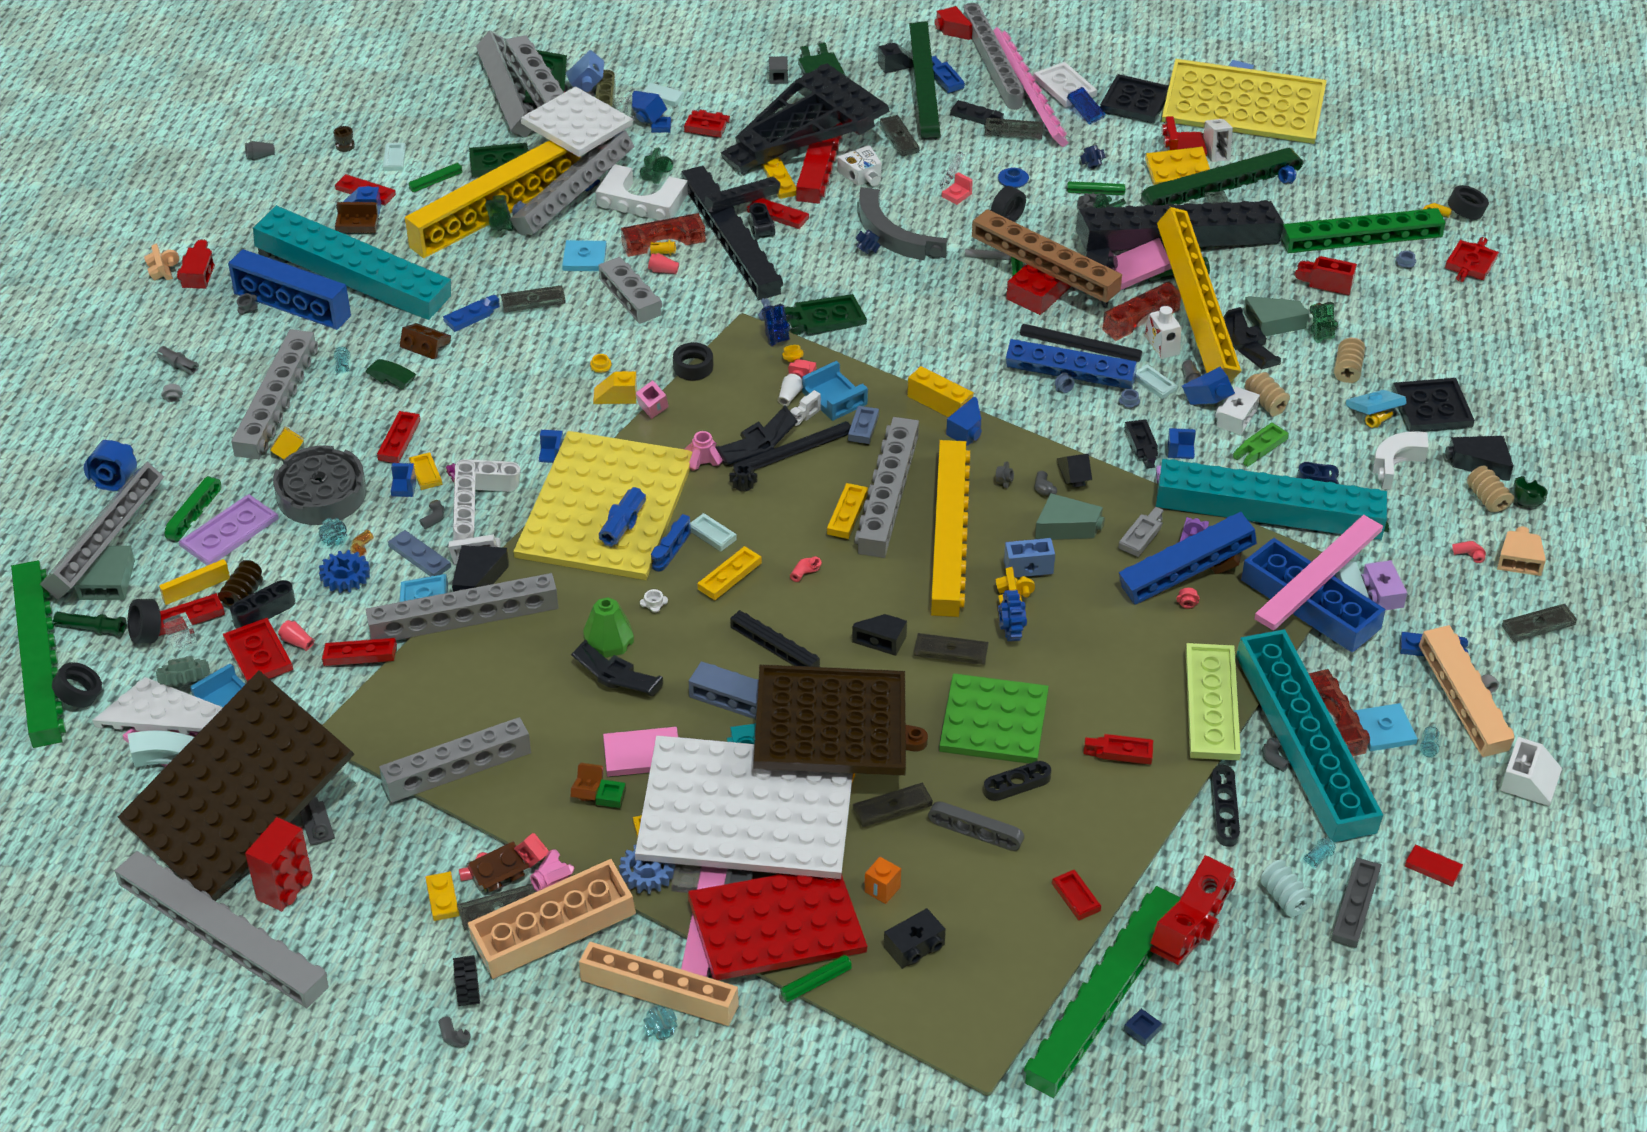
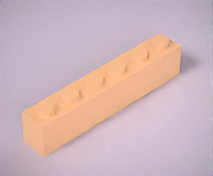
(1466, 691)
(659, 983)

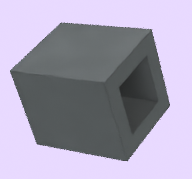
(778, 70)

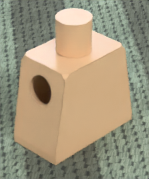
(1522, 553)

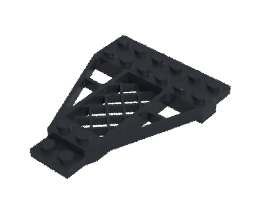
(830, 97)

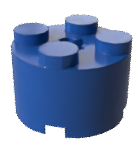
(108, 460)

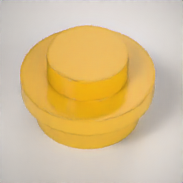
(792, 353)
(600, 363)

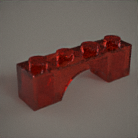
(686, 229)
(1123, 318)
(1338, 705)

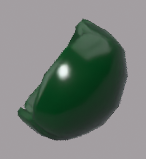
(1530, 493)

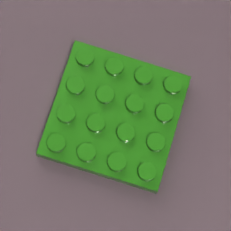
(994, 718)

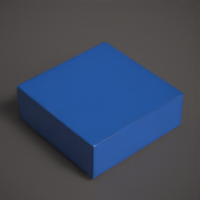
(662, 125)

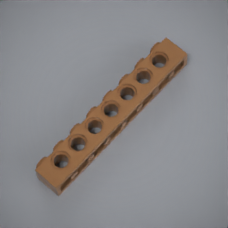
(1047, 255)

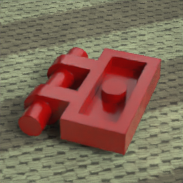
(706, 123)

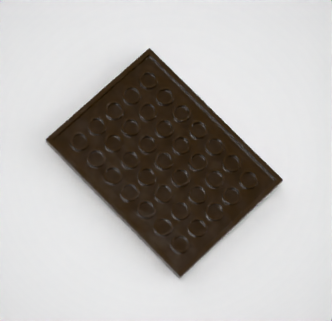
(231, 782)

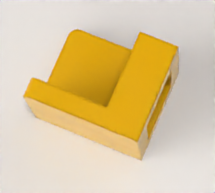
(286, 443)

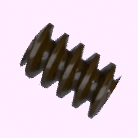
(241, 583)

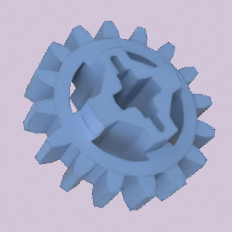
(645, 874)

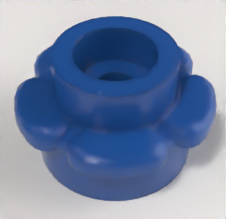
(1287, 174)

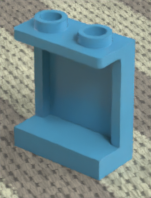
(836, 391)
(219, 686)

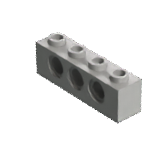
(630, 290)

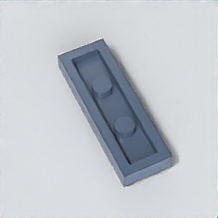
(419, 554)

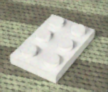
(1061, 81)

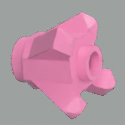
(703, 451)
(550, 871)

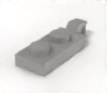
(1142, 532)

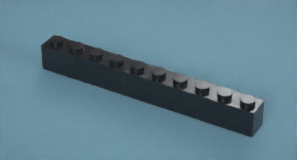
(734, 236)

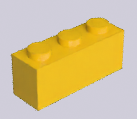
(937, 391)

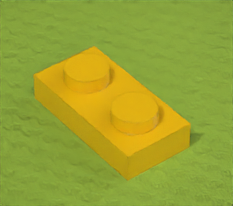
(442, 896)

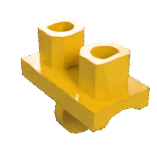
(1024, 586)

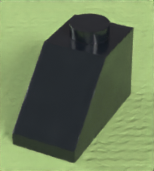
(894, 58)
(1075, 469)
(881, 633)

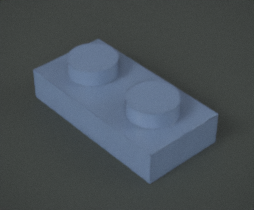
(863, 424)

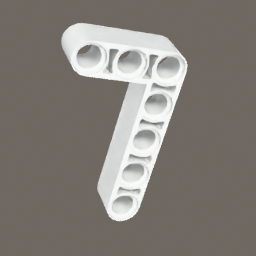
(478, 475)

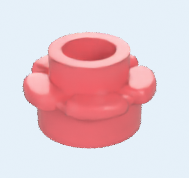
(1188, 598)

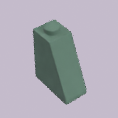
(1275, 315)
(1068, 519)
(107, 575)

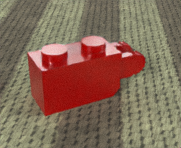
(196, 266)
(1327, 274)

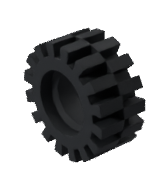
(466, 980)

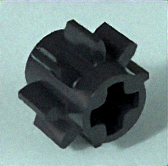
(743, 477)

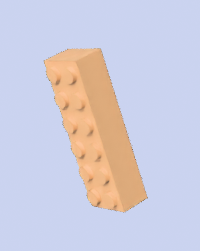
(551, 918)

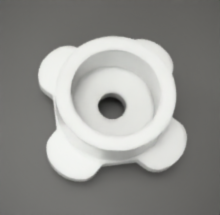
(653, 600)

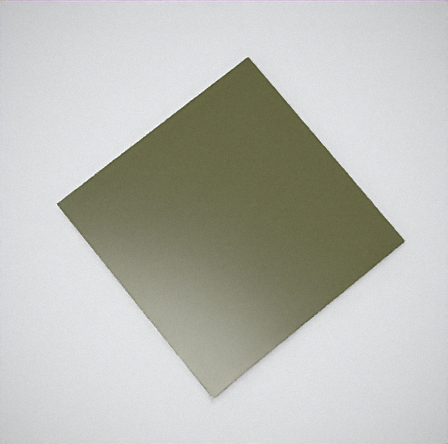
(1102, 656)

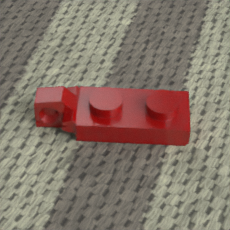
(1120, 748)

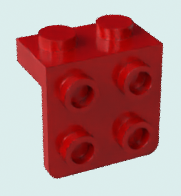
(1180, 140)

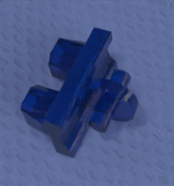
(776, 324)

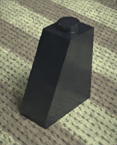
(1478, 451)
(479, 566)

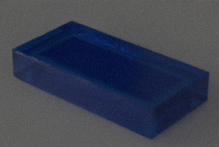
(1086, 105)

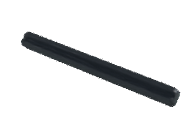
(1081, 342)
(797, 446)

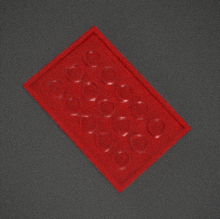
(775, 923)

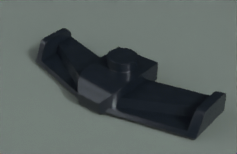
(1249, 340)
(757, 438)
(615, 671)

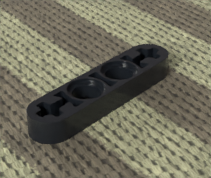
(1228, 805)

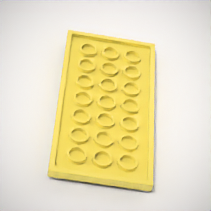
(1245, 98)

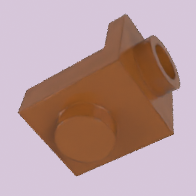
(587, 781)

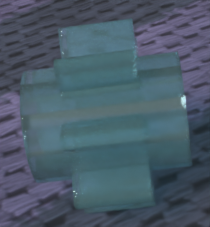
(332, 531)
(660, 1022)

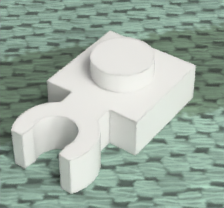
(808, 407)

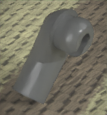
(435, 516)
(451, 1036)

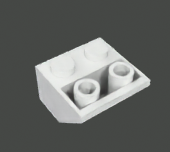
(1531, 772)

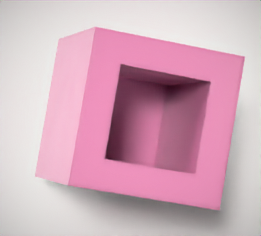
(652, 399)

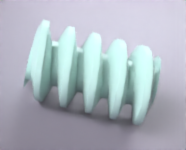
(1286, 888)

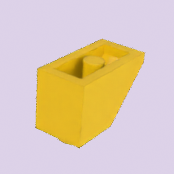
(617, 389)

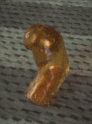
(359, 541)

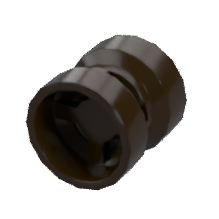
(343, 137)

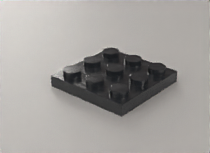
(1135, 98)
(1434, 404)

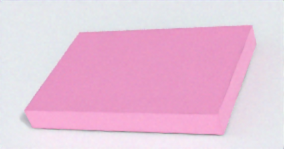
(1142, 263)
(632, 750)

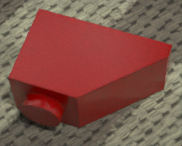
(953, 23)

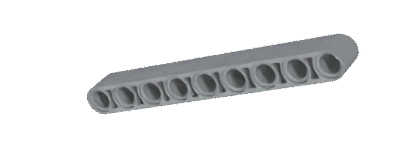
(994, 57)

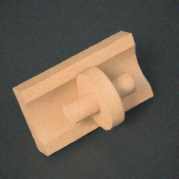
(160, 263)

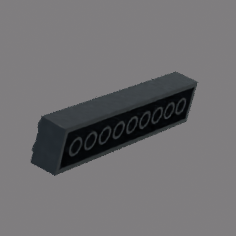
(1212, 223)

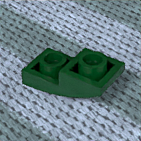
(395, 373)

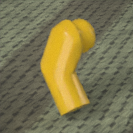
(1445, 211)

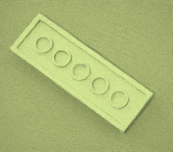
(1212, 702)

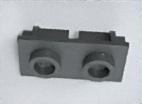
(316, 822)

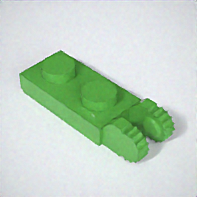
(1261, 443)

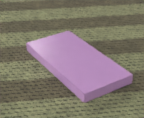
(228, 530)

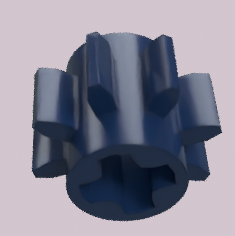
(1092, 156)
(868, 241)

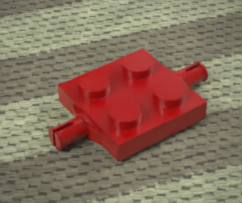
(1471, 259)

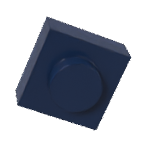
(1142, 1026)

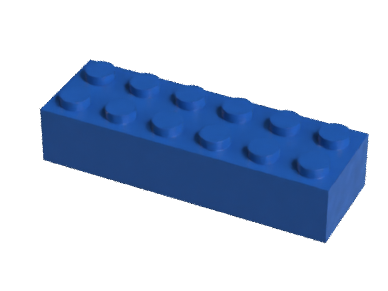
(290, 289)
(1333, 610)

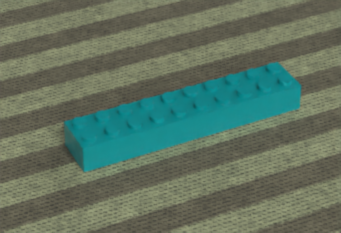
(352, 262)
(1267, 497)
(1309, 736)

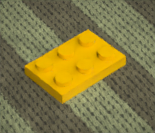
(1176, 164)

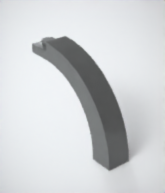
(894, 237)

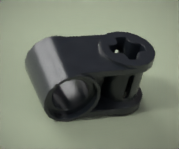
(760, 220)

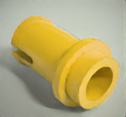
(663, 247)
(1376, 419)

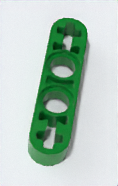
(192, 508)

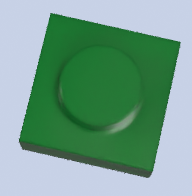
(610, 793)

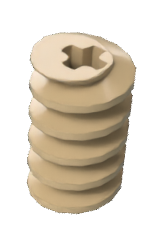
(1349, 360)
(1271, 394)
(1489, 489)

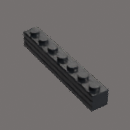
(742, 194)
(773, 641)

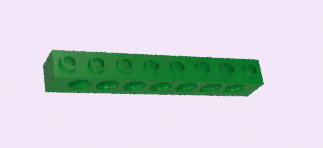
(1363, 230)

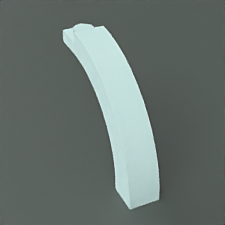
(156, 746)

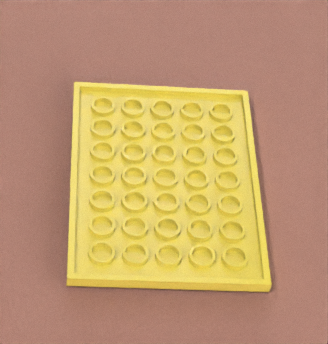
(583, 486)

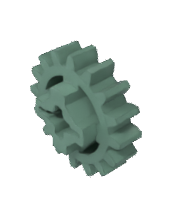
(182, 671)

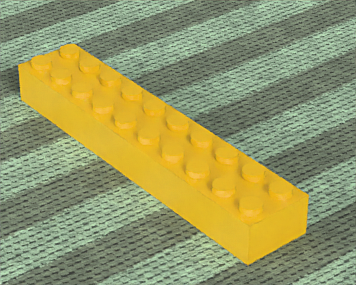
(465, 209)

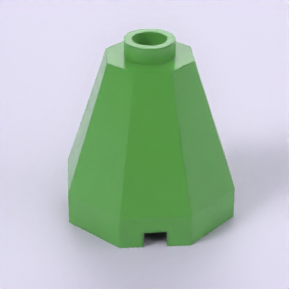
(608, 628)

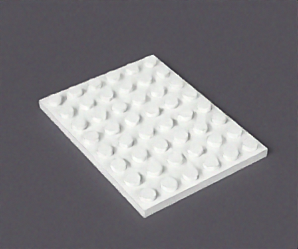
(721, 813)

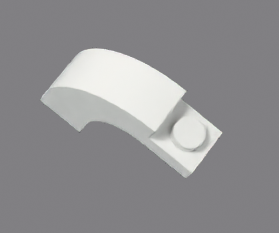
(1397, 449)

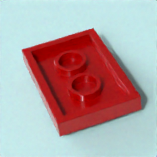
(257, 649)

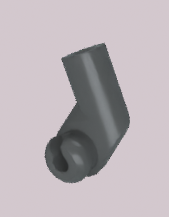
(1043, 486)
(1272, 755)

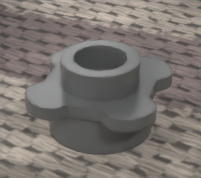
(246, 303)
(1004, 475)

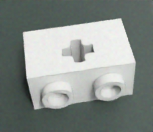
(1237, 410)

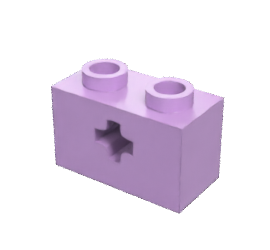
(1384, 585)

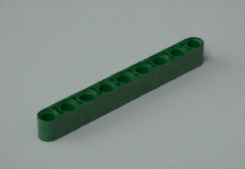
(924, 80)
(1221, 178)

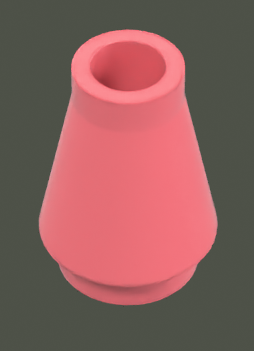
(662, 264)
(294, 634)

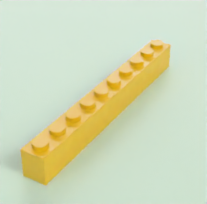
(1197, 293)
(949, 529)

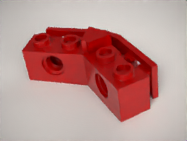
(1195, 913)

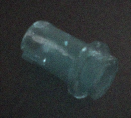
(341, 356)
(1430, 745)
(1324, 848)

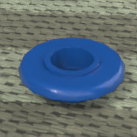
(1013, 177)

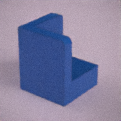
(1181, 443)
(550, 445)
(403, 480)

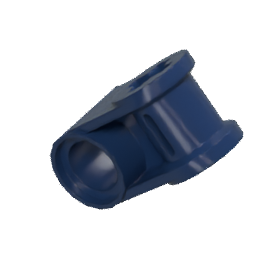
(1318, 472)

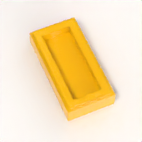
(426, 471)

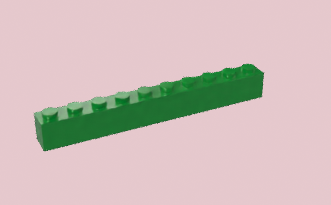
(36, 654)
(1098, 997)

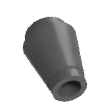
(259, 149)

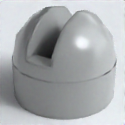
(1490, 682)

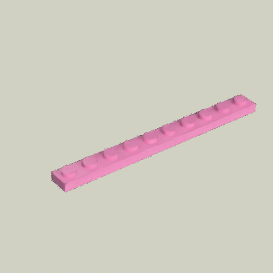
(1031, 87)

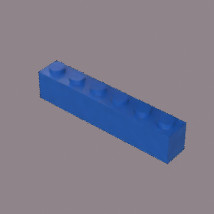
(1187, 558)

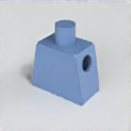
(584, 74)

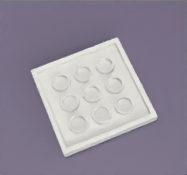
(577, 121)

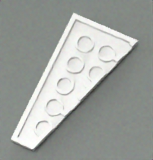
(157, 708)

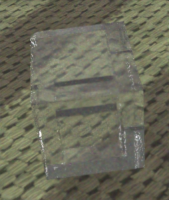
(180, 632)

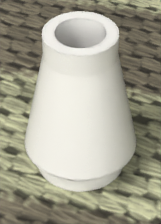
(790, 388)

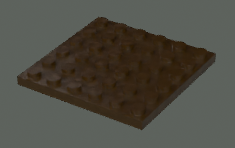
(830, 720)

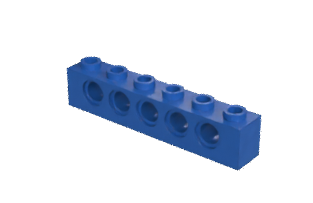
(1078, 364)

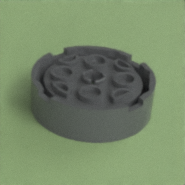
(310, 501)

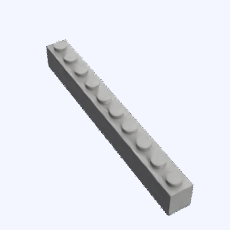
(223, 929)

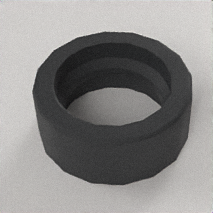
(1468, 202)
(1009, 203)
(689, 351)
(144, 621)
(69, 693)

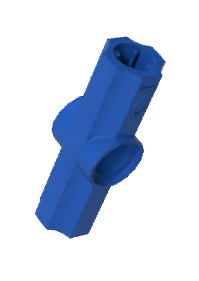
(622, 516)

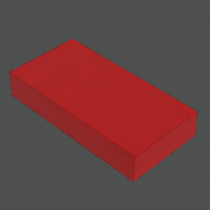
(1433, 865)
(1076, 894)

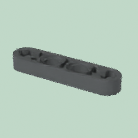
(951, 816)

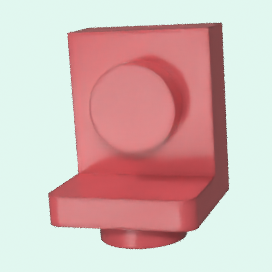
(959, 190)
(801, 367)
(531, 850)

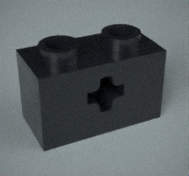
(914, 938)

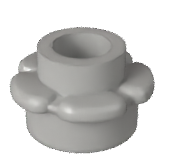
(172, 392)

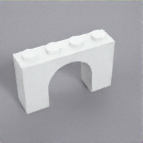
(661, 205)

